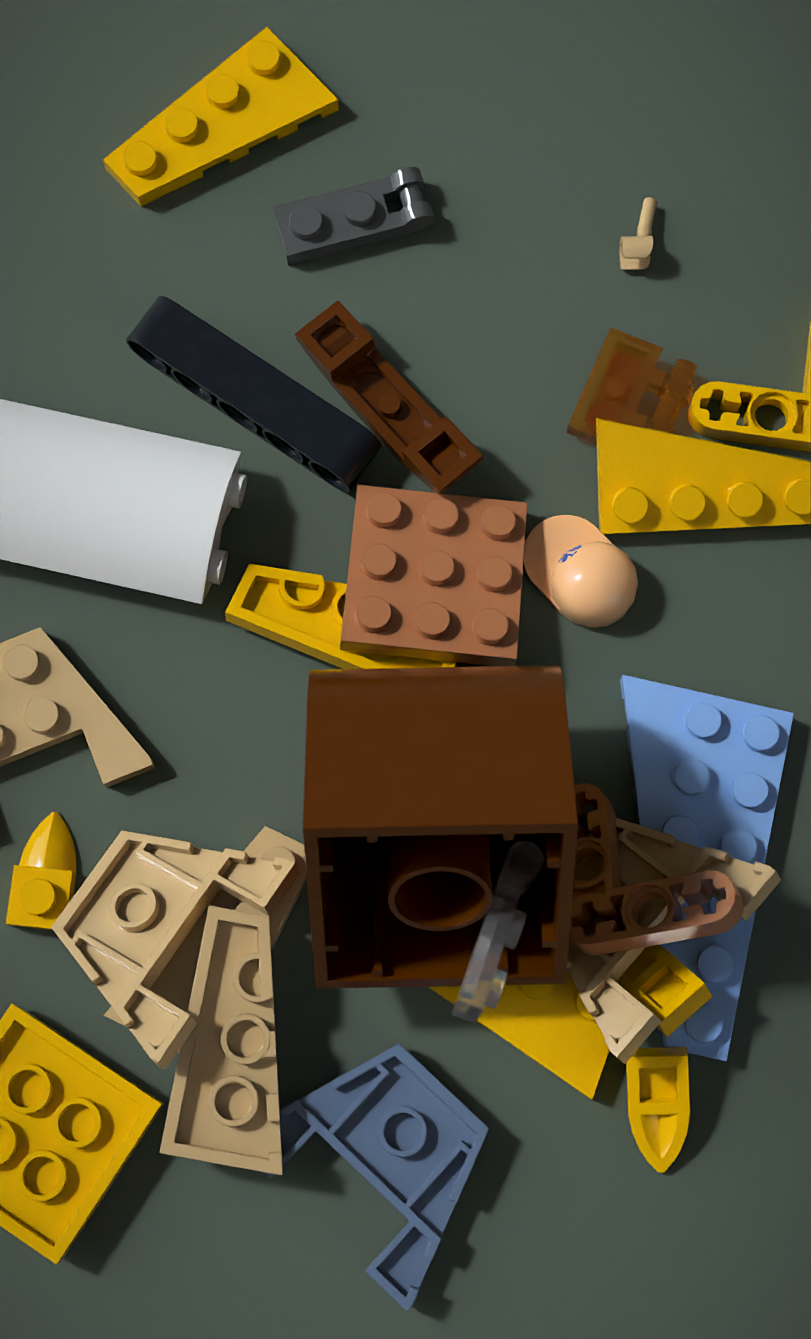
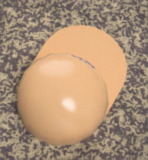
(580, 571)

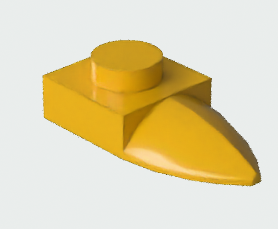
(44, 876)
(664, 987)
(659, 1102)

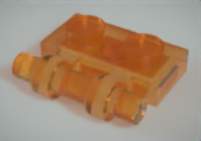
(619, 382)

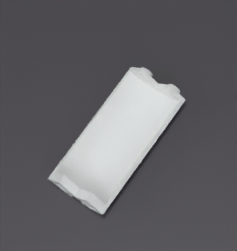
(114, 502)

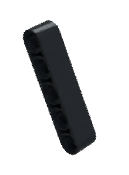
(254, 393)

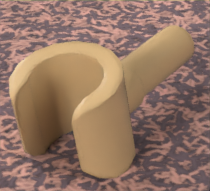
(636, 250)

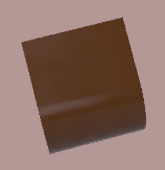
(411, 812)

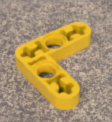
(794, 405)

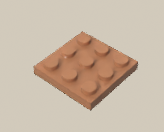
(434, 576)

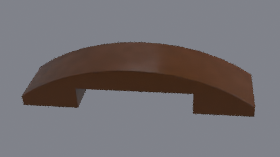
(385, 401)

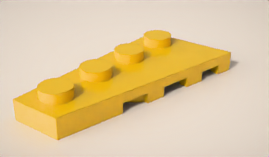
(233, 108)
(689, 483)
(306, 616)
(548, 1027)

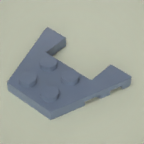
(405, 1141)

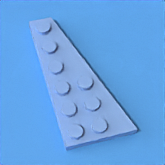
(712, 780)

